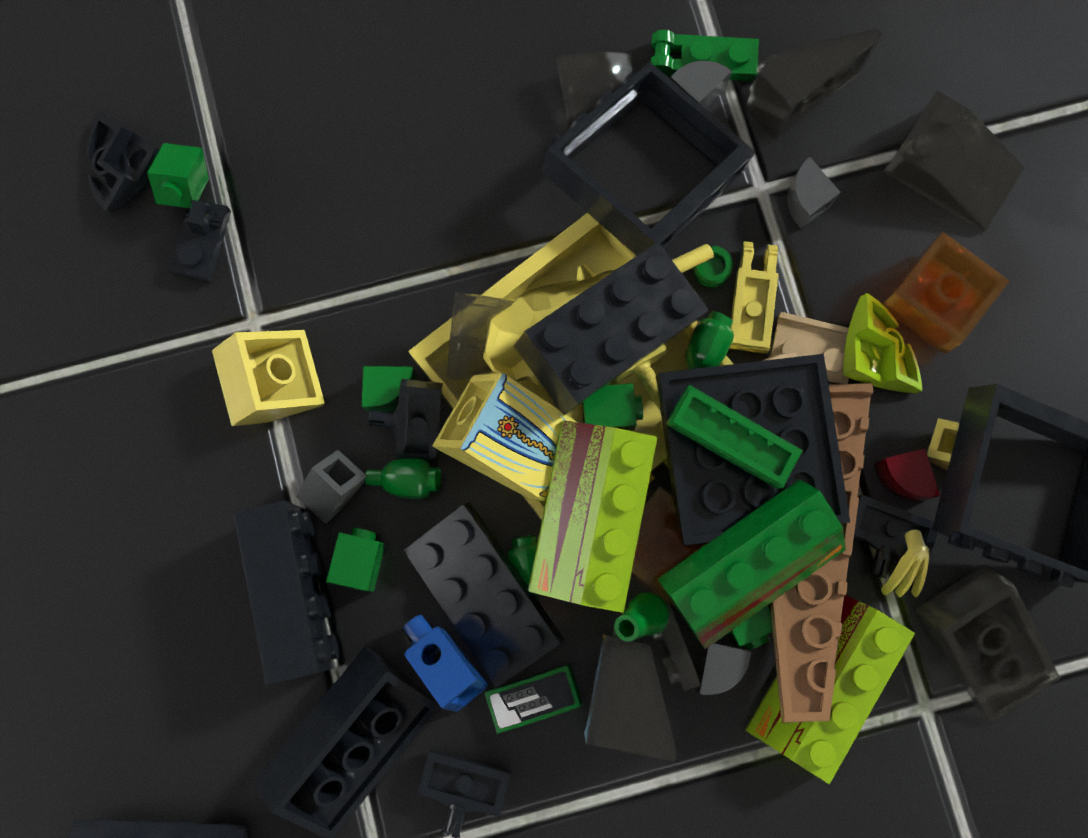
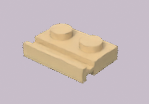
(812, 337)

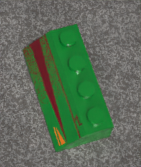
(754, 562)

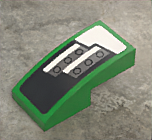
(533, 699)

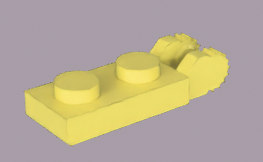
(754, 301)

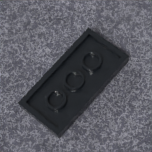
(483, 595)

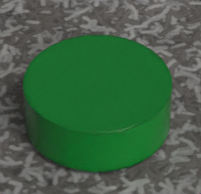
(716, 270)

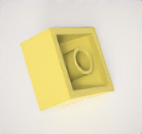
(267, 376)

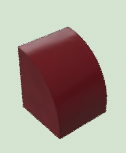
(908, 476)

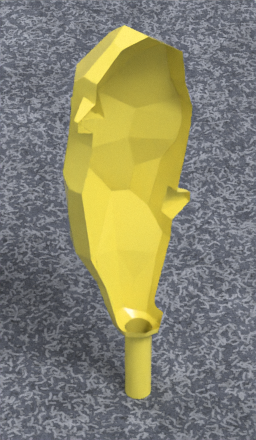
(538, 303)

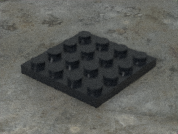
(779, 395)

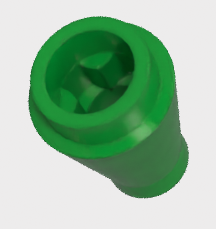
(643, 617)

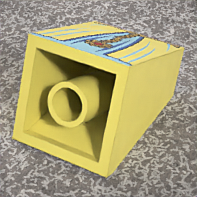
(504, 433)

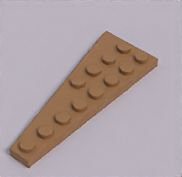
(810, 613)

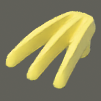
(910, 567)

